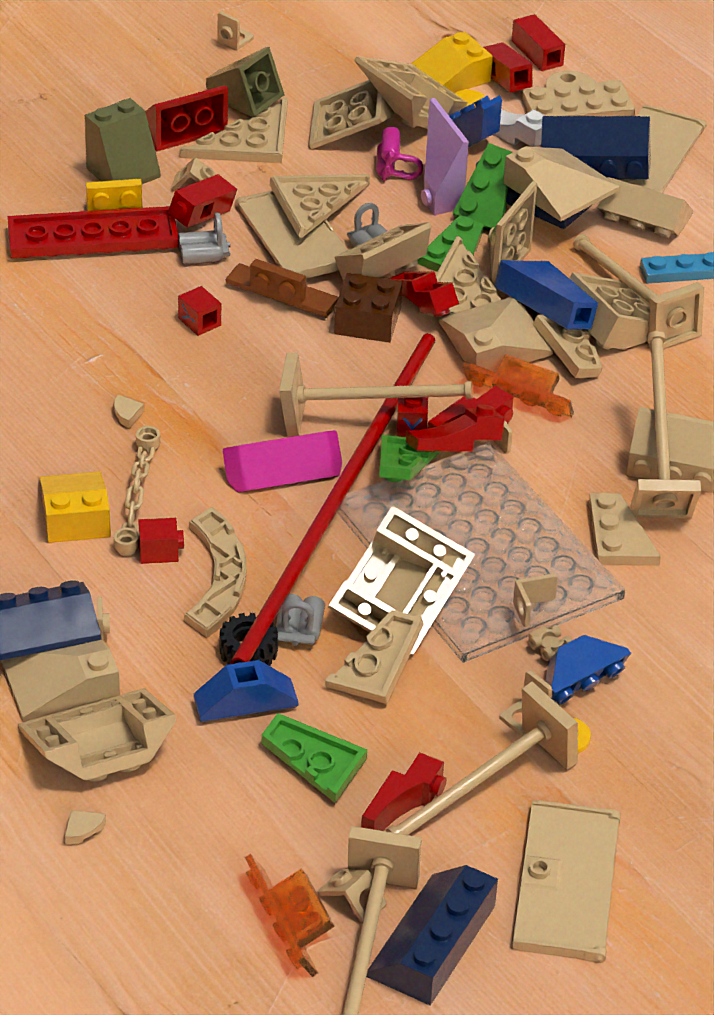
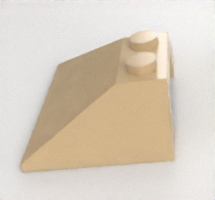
(408, 90)
(402, 571)
(103, 734)

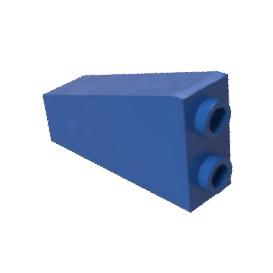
(547, 292)

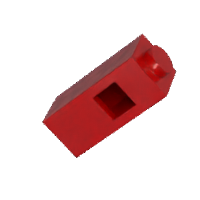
(538, 42)
(510, 68)
(201, 200)

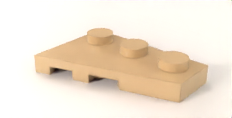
(571, 347)
(618, 533)
(380, 660)

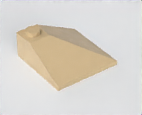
(347, 113)
(562, 180)
(513, 233)
(620, 314)
(492, 331)
(62, 678)

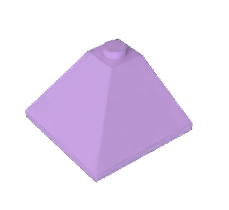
(444, 162)

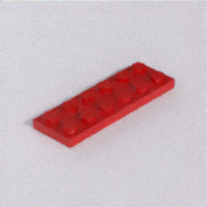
(92, 232)

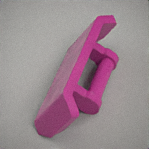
(283, 461)

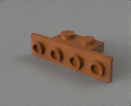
(281, 286)

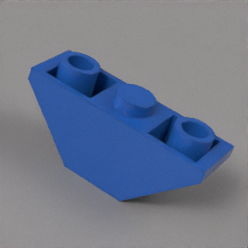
(479, 121)
(582, 665)
(243, 691)

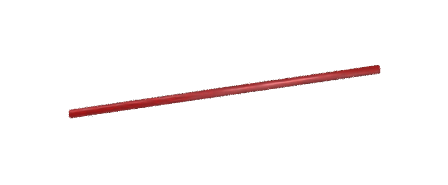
(330, 507)

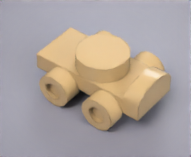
(547, 640)

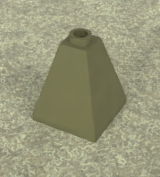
(250, 82)

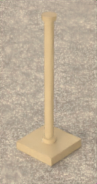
(674, 313)
(294, 394)
(663, 496)
(544, 724)
(392, 861)

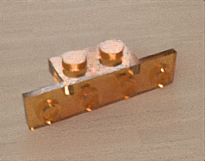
(522, 380)
(296, 908)

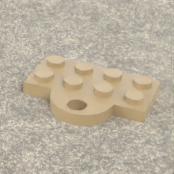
(578, 95)

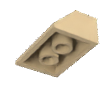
(646, 208)
(386, 252)
(689, 448)

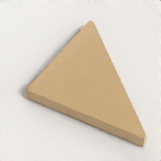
(245, 140)
(314, 198)
(468, 280)

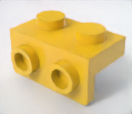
(113, 195)

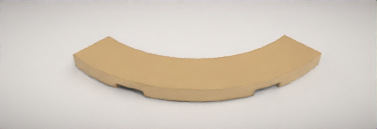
(228, 577)

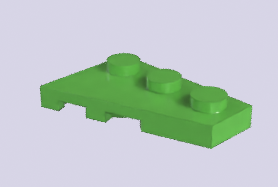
(485, 192)
(463, 227)
(400, 460)
(314, 754)

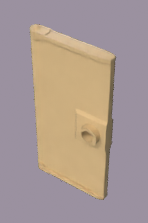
(670, 141)
(306, 255)
(567, 881)

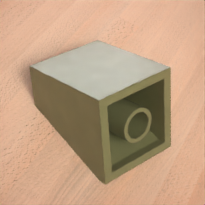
(120, 143)

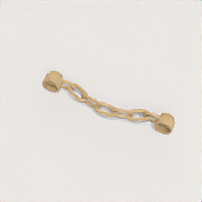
(127, 539)

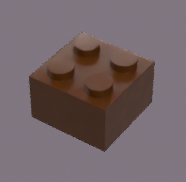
(368, 307)

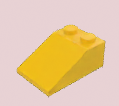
(457, 62)
(75, 506)

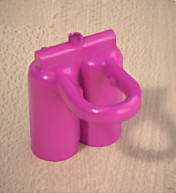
(389, 152)

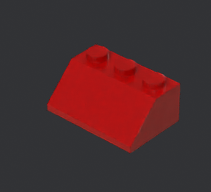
(188, 117)

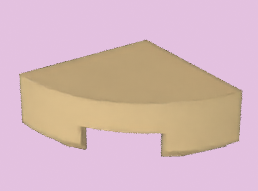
(127, 410)
(83, 825)

